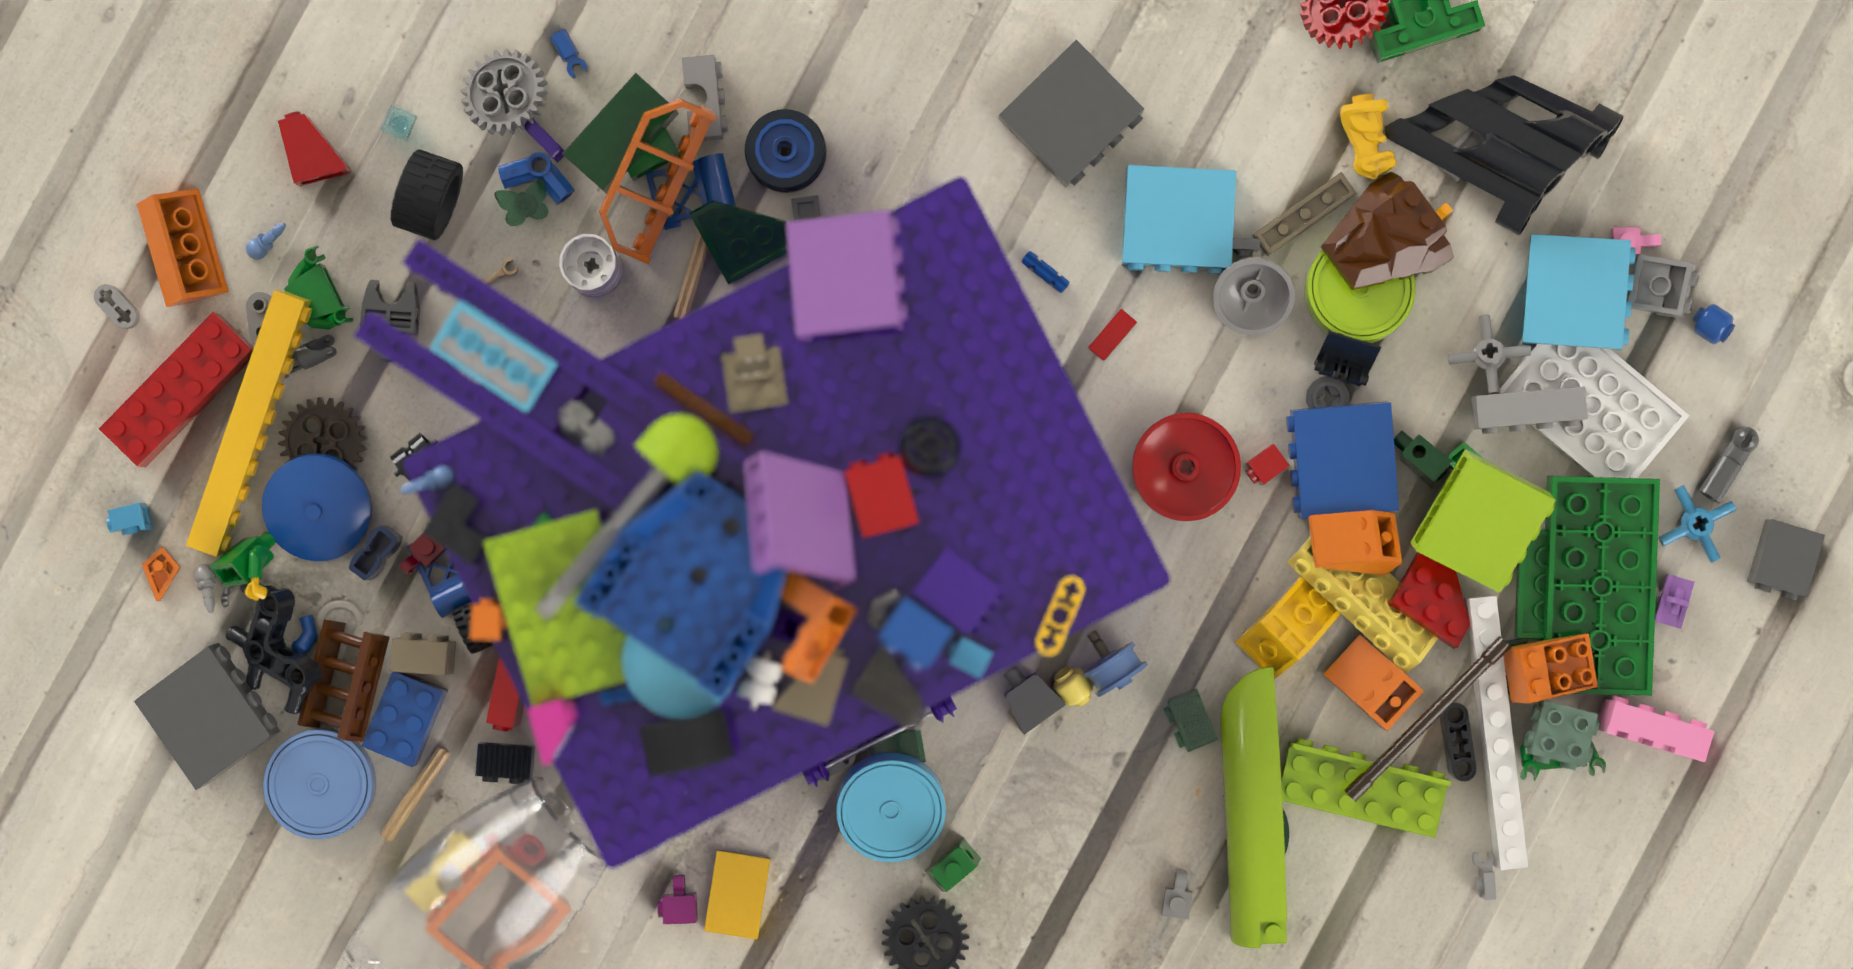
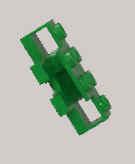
(1423, 25)

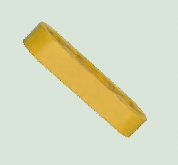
(1059, 639)

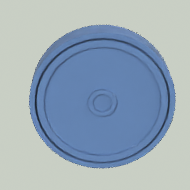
(319, 784)

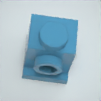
(128, 519)

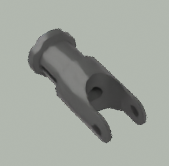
(313, 353)

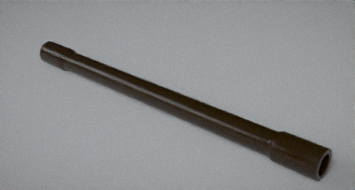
(1488, 658)

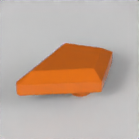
(160, 572)

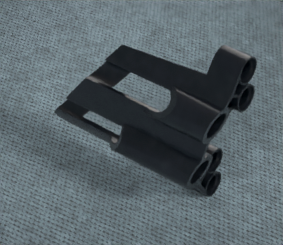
(1520, 156)

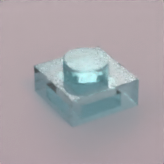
(398, 123)

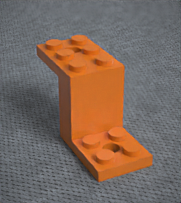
(822, 632)

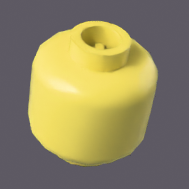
(1072, 686)

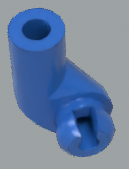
(308, 636)

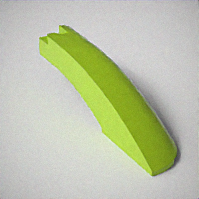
(1254, 811)

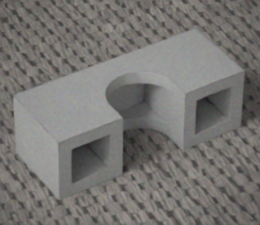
(703, 73)

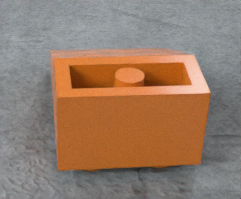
(1356, 541)
(1550, 668)
(1373, 683)

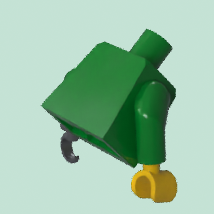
(245, 564)

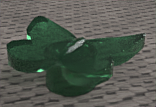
(524, 204)

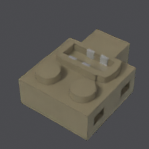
(754, 375)

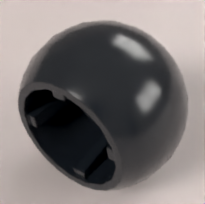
(929, 421)

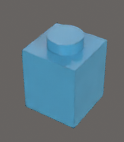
(969, 656)

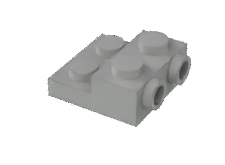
(1663, 286)

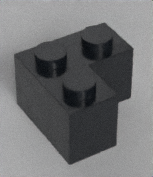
(450, 524)

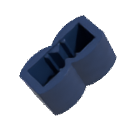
(372, 558)

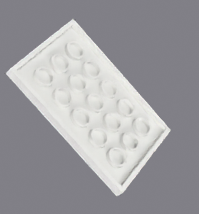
(1625, 412)

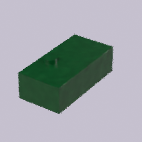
(607, 137)

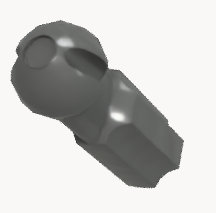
(1729, 464)

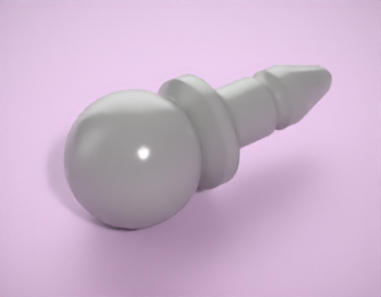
(205, 578)

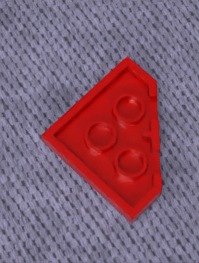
(1433, 599)

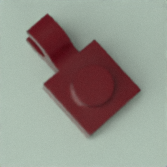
(424, 551)

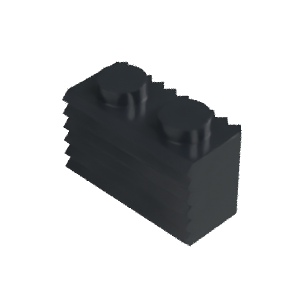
(504, 761)

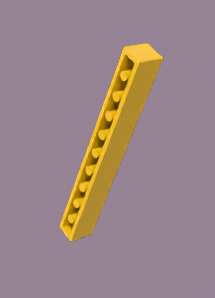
(249, 422)

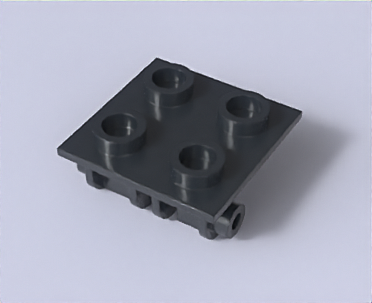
(1346, 356)

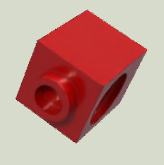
(1266, 465)

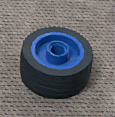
(785, 130)

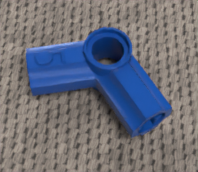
(523, 171)

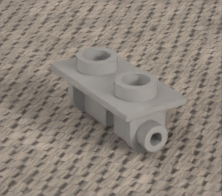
(575, 420)

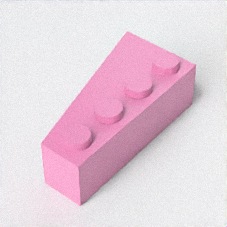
(1655, 729)

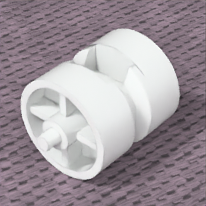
(759, 684)

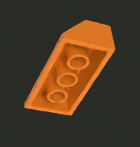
(182, 247)

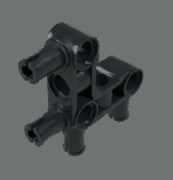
(268, 652)

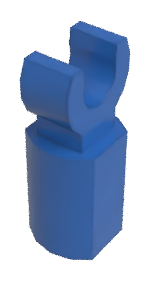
(567, 51)

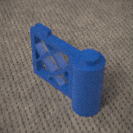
(712, 183)
(446, 594)

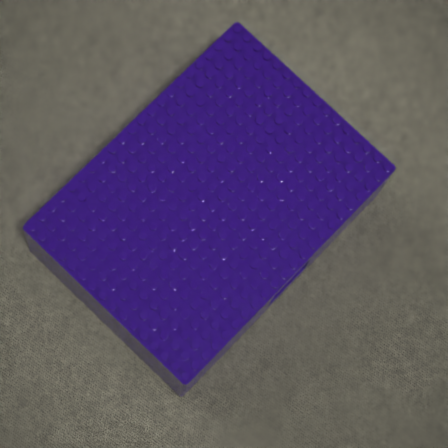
(1019, 505)

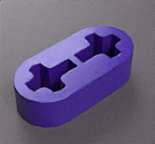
(545, 140)

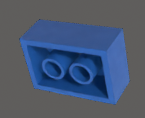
(404, 718)

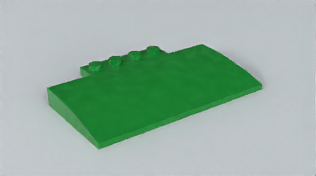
(1596, 576)

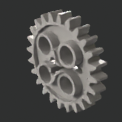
(481, 98)

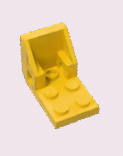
(1288, 628)

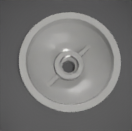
(1255, 310)

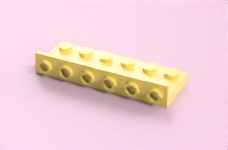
(1364, 602)

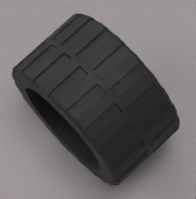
(426, 194)
(686, 742)

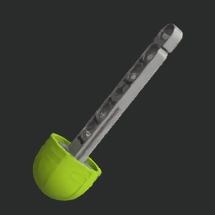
(678, 449)

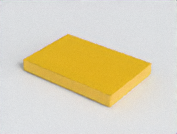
(737, 894)

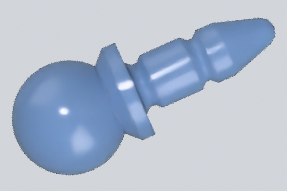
(258, 247)
(441, 477)

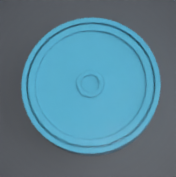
(661, 683)
(890, 807)

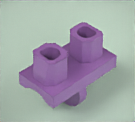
(1674, 601)

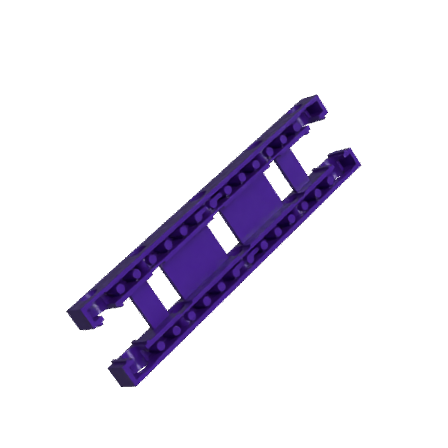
(627, 413)

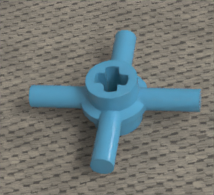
(1689, 518)

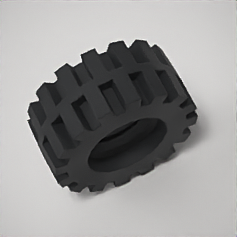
(462, 617)

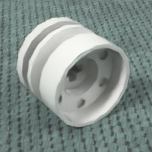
(587, 251)

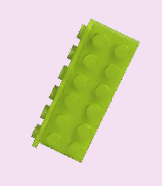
(1396, 799)

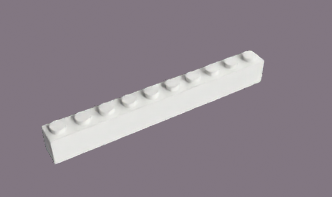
(1496, 739)

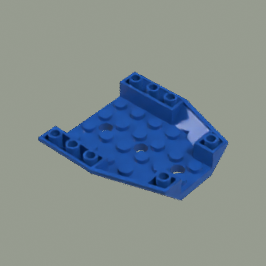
(650, 577)

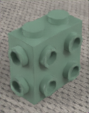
(1561, 734)

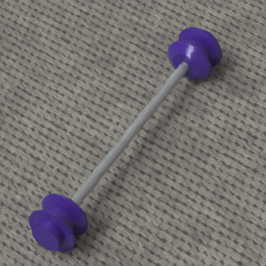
(821, 770)

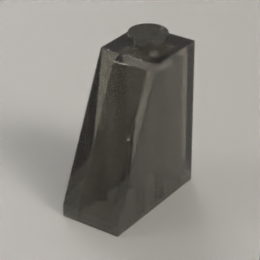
(890, 690)

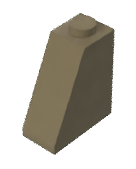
(816, 700)

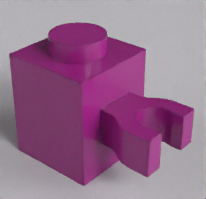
(679, 906)

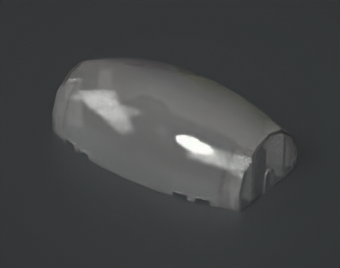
(483, 889)

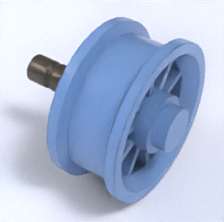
(1114, 667)

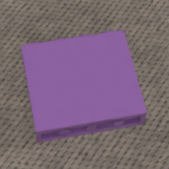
(845, 274)
(799, 518)

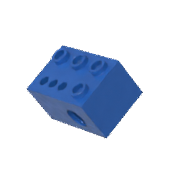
(915, 634)

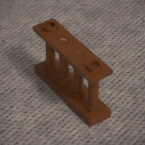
(363, 685)

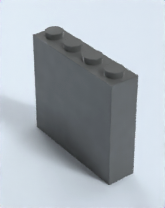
(1072, 114)
(207, 715)

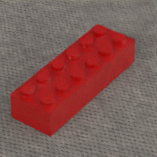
(178, 390)

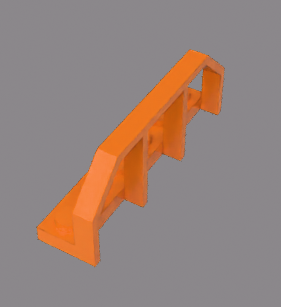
(666, 193)

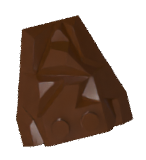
(1388, 235)

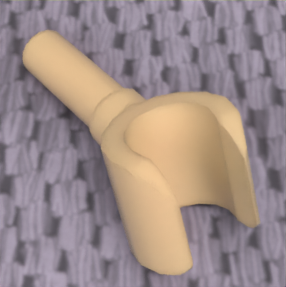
(501, 272)

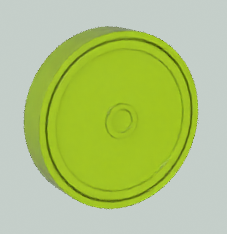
(1359, 313)

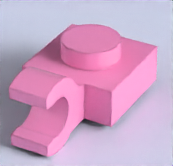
(1636, 238)

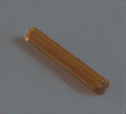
(704, 409)

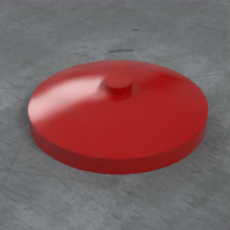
(1186, 467)

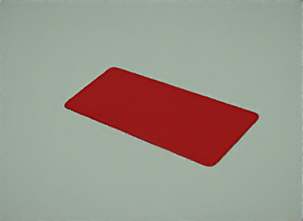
(1112, 334)

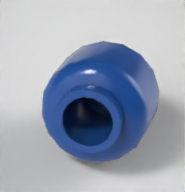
(1713, 324)

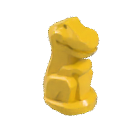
(1364, 128)

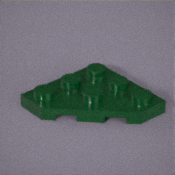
(740, 237)

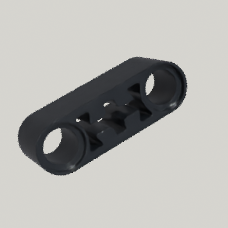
(1465, 746)

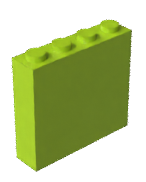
(1483, 521)

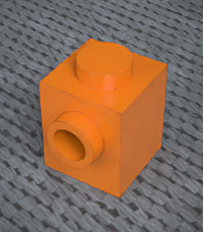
(488, 620)

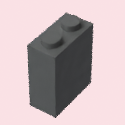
(1785, 559)

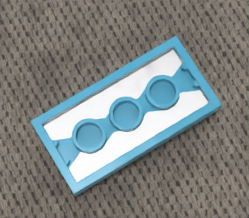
(494, 356)

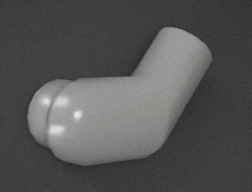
(879, 608)

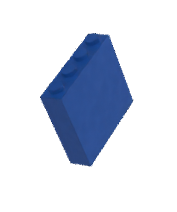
(1343, 459)

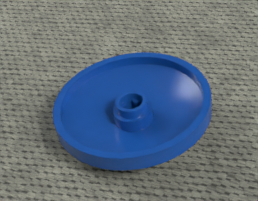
(317, 507)

